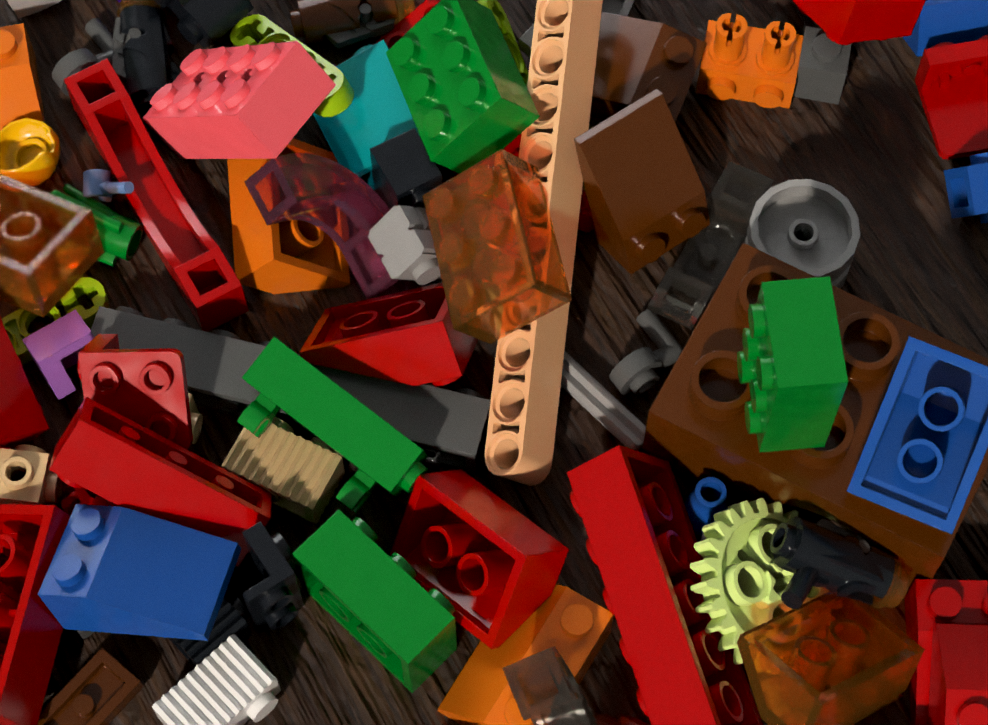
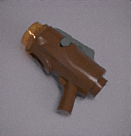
(346, 20)

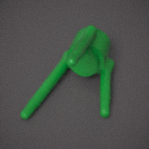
(117, 233)

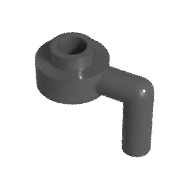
(84, 58)
(640, 369)

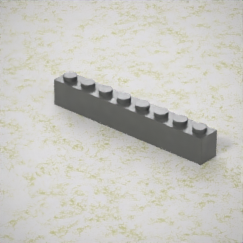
(438, 420)

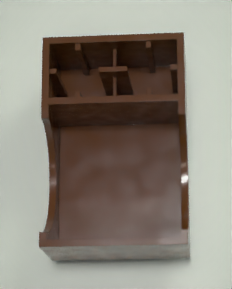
(704, 434)

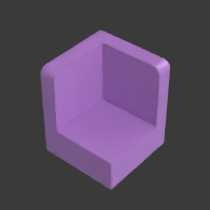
(57, 349)

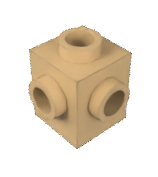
(27, 477)

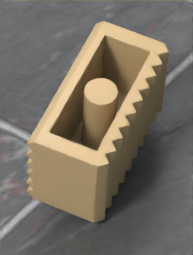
(292, 469)

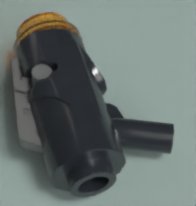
(142, 51)
(836, 560)

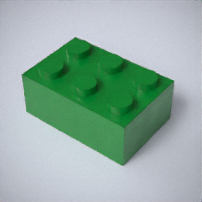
(461, 84)
(792, 364)
(377, 599)

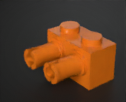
(750, 62)

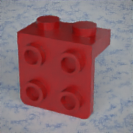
(955, 96)
(139, 385)

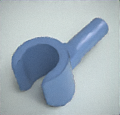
(99, 183)

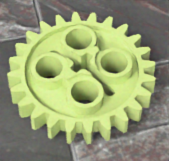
(739, 571)

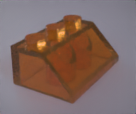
(827, 663)

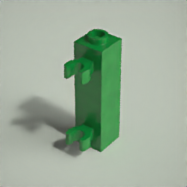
(335, 418)

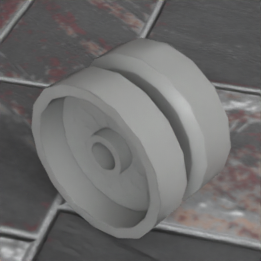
(806, 228)

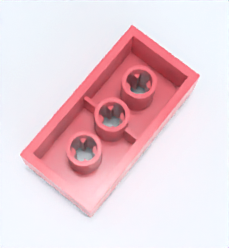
(238, 101)

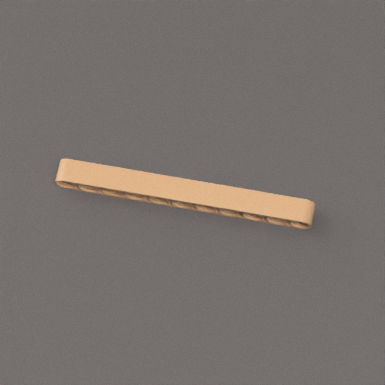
(532, 357)

